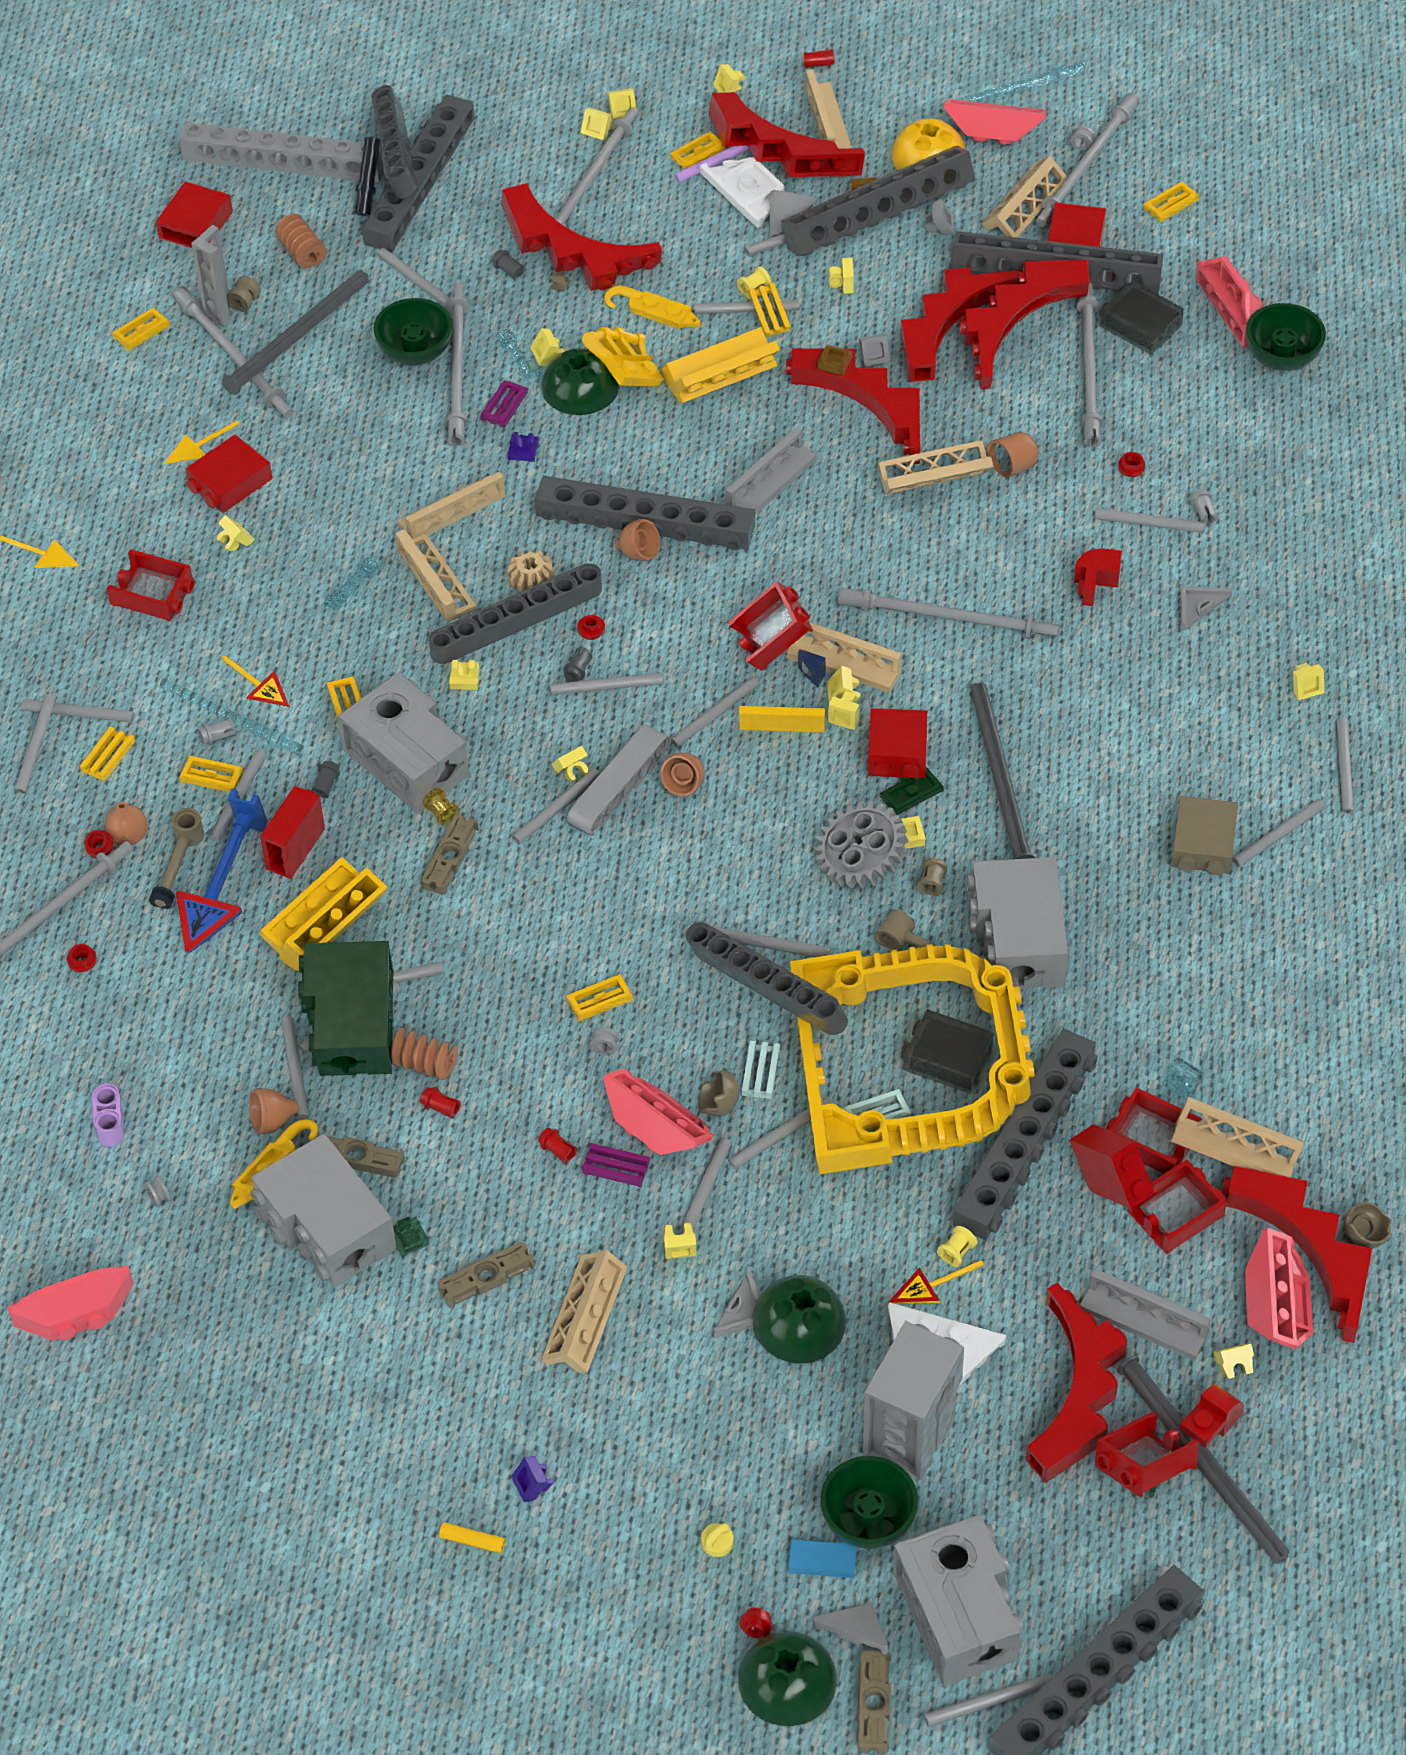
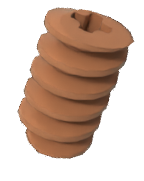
(300, 241)
(423, 1056)

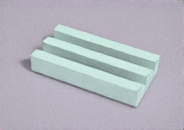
(763, 1049)
(882, 1099)

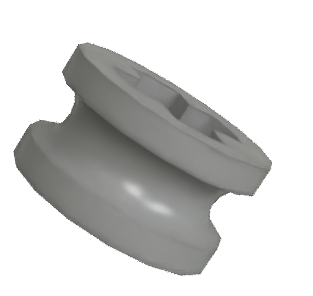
(1079, 133)
(604, 1040)
(157, 1191)

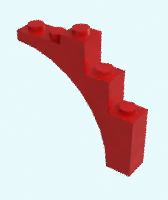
(567, 249)
(1037, 286)
(940, 312)
(1093, 1387)

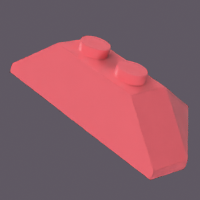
(993, 120)
(1228, 294)
(653, 1114)
(1278, 1291)
(73, 1304)

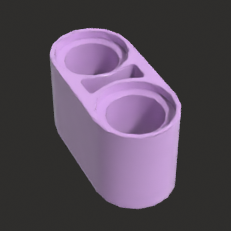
(108, 1114)

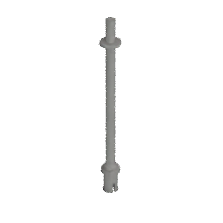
(1120, 114)
(620, 128)
(193, 307)
(456, 420)
(1091, 420)
(868, 600)
(105, 864)

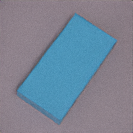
(822, 1558)

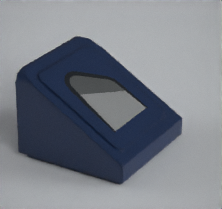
(812, 666)

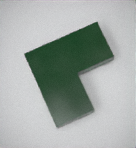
(911, 792)

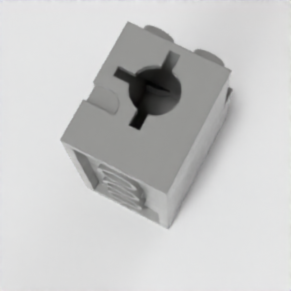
(404, 741)
(1020, 919)
(323, 1210)
(912, 1398)
(959, 1598)

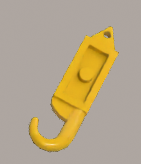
(655, 307)
(272, 1153)

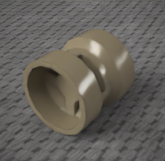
(243, 294)

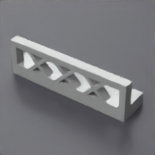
(212, 275)
(771, 473)
(1144, 1316)

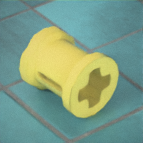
(758, 278)
(957, 1246)

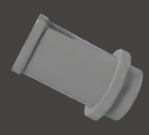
(1202, 501)
(216, 731)

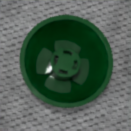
(413, 331)
(1285, 336)
(578, 383)
(799, 1319)
(864, 1488)
(787, 1694)

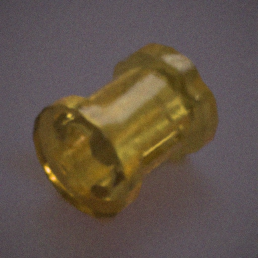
(440, 806)

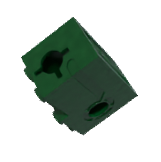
(350, 1005)

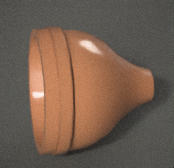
(639, 540)
(682, 774)
(126, 823)
(269, 1110)

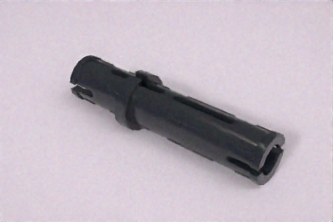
(366, 188)

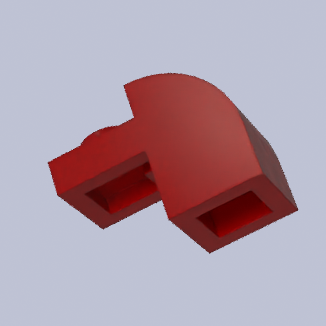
(1097, 568)
(1212, 1415)

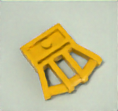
(626, 364)

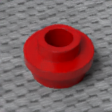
(1129, 459)
(591, 632)
(96, 837)
(79, 951)
(756, 1622)

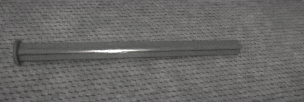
(294, 332)
(1000, 772)
(1205, 1461)

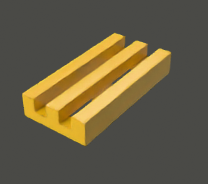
(700, 153)
(1173, 204)
(763, 291)
(143, 332)
(341, 684)
(117, 737)
(209, 777)
(601, 1001)

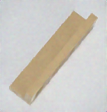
(826, 111)
(1019, 193)
(939, 474)
(454, 506)
(429, 579)
(867, 669)
(1233, 1146)
(589, 1311)

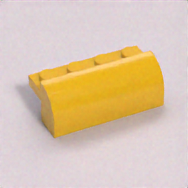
(720, 365)
(323, 910)

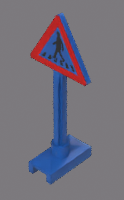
(205, 915)

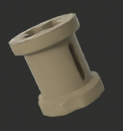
(932, 876)

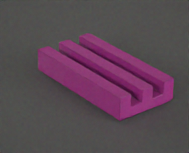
(497, 419)
(590, 1169)

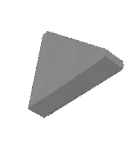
(785, 205)
(1199, 601)
(740, 1309)
(855, 1625)

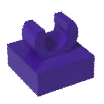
(523, 447)
(530, 1478)

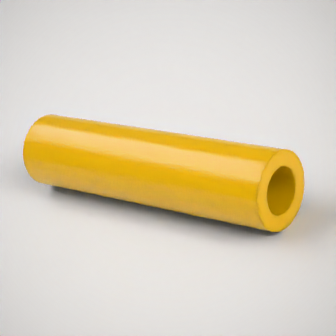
(472, 1537)

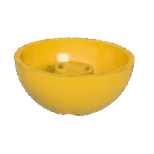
(923, 140)

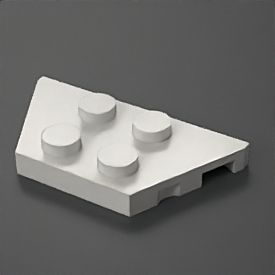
(744, 185)
(977, 1342)

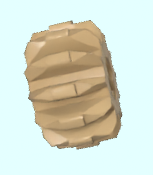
(529, 570)

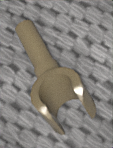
(560, 281)

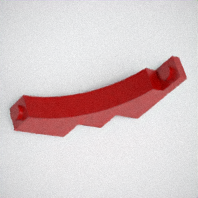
(798, 153)
(868, 386)
(1339, 1264)

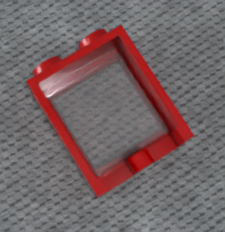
(152, 585)
(771, 624)
(1151, 1126)
(1179, 1207)
(1142, 1459)

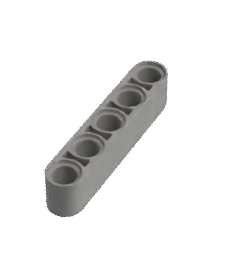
(617, 779)

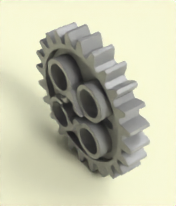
(861, 845)

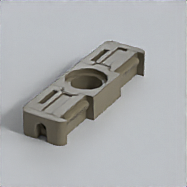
(455, 839)
(376, 1159)
(504, 1264)
(874, 1681)

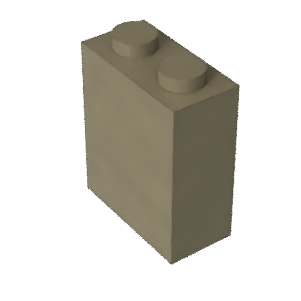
(1205, 835)

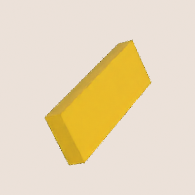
(782, 719)

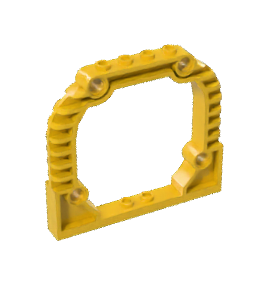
(845, 1139)

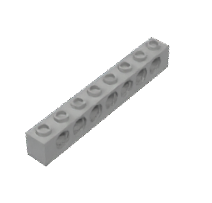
(274, 151)

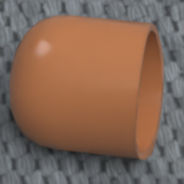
(1021, 450)

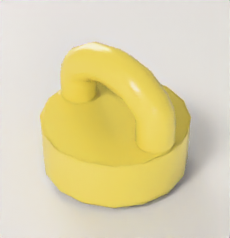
(717, 1539)

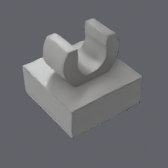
(940, 219)
(874, 349)

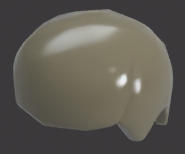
(722, 1091)
(1366, 1218)

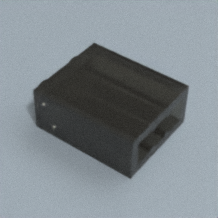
(1141, 317)
(947, 1051)

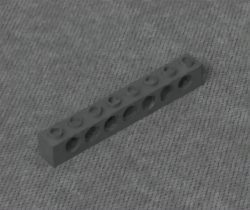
(429, 157)
(798, 228)
(1019, 250)
(672, 515)
(1067, 1050)
(1170, 1589)

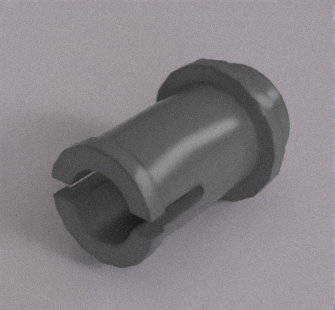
(503, 261)
(576, 668)
(327, 774)

